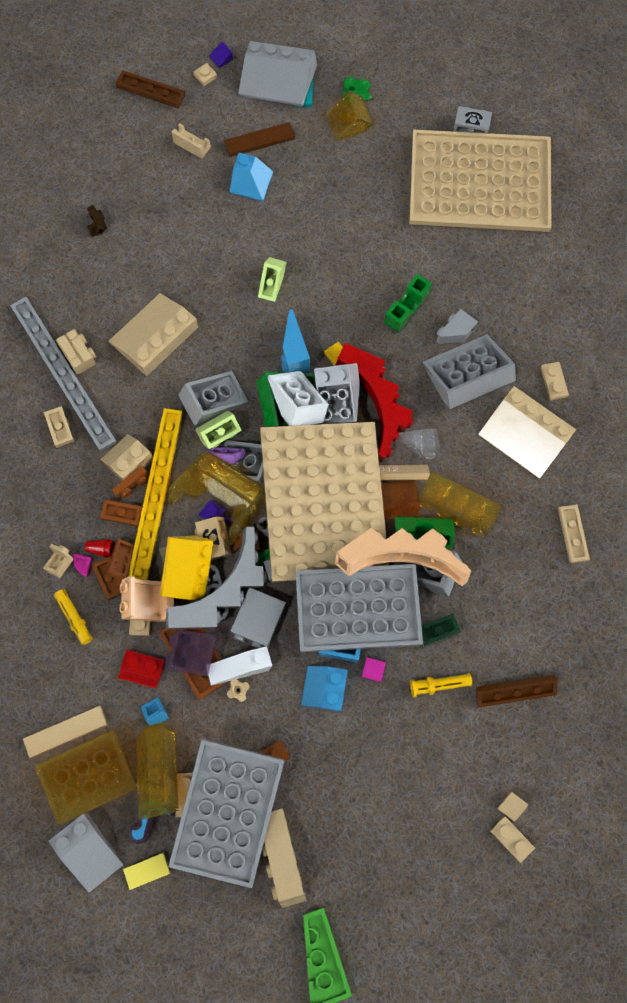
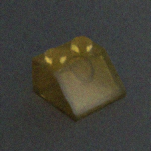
(349, 117)

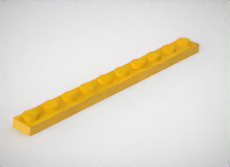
(155, 494)

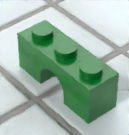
(403, 310)
(420, 526)

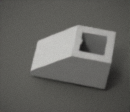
(458, 329)

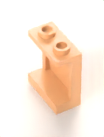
(143, 601)

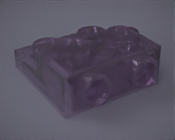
(190, 652)

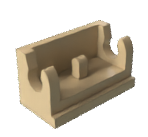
(190, 142)

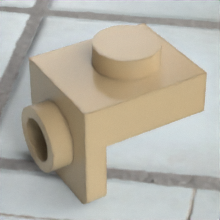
(59, 561)

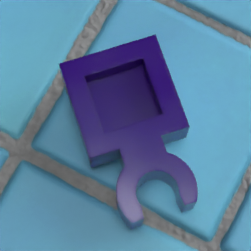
(213, 510)

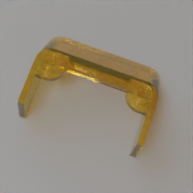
(223, 482)

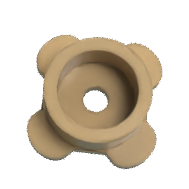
(232, 693)

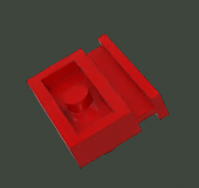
(141, 669)

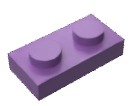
(227, 454)

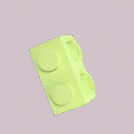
(218, 429)

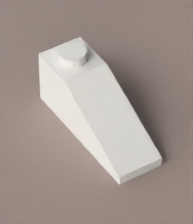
(240, 666)

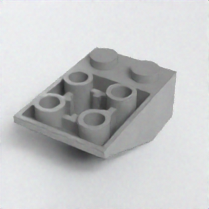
(340, 390)

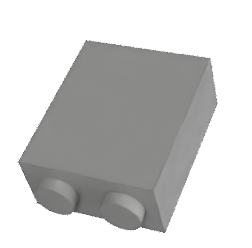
(258, 619)

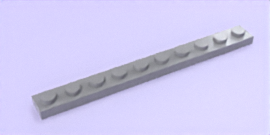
(63, 374)

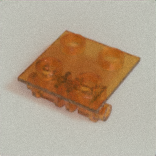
(400, 499)

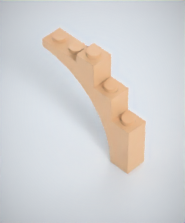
(428, 551)

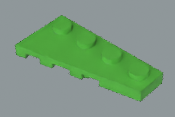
(324, 964)

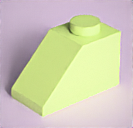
(271, 278)

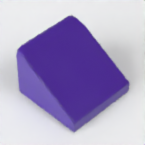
(221, 55)

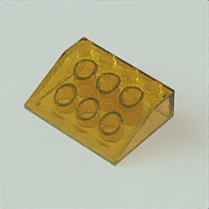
(86, 776)

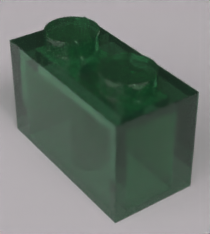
(439, 630)

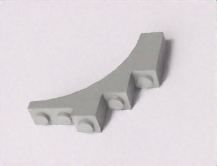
(228, 595)

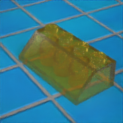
(459, 504)
(156, 771)

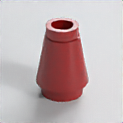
(100, 547)

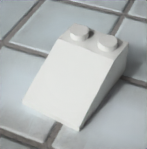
(297, 399)

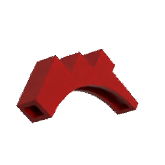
(383, 394)

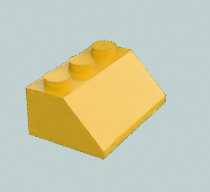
(186, 567)

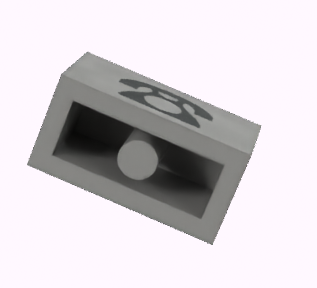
(472, 120)

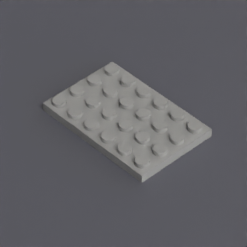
(359, 610)
(226, 813)

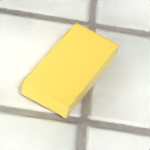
(146, 871)

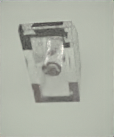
(421, 442)

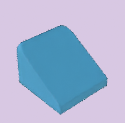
(154, 712)

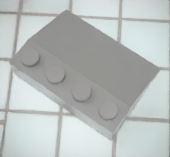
(277, 73)
(470, 371)

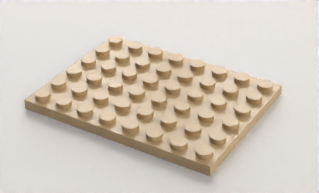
(481, 180)
(319, 493)

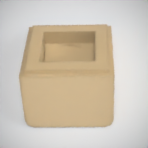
(512, 806)

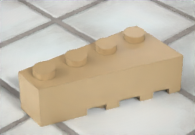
(282, 862)

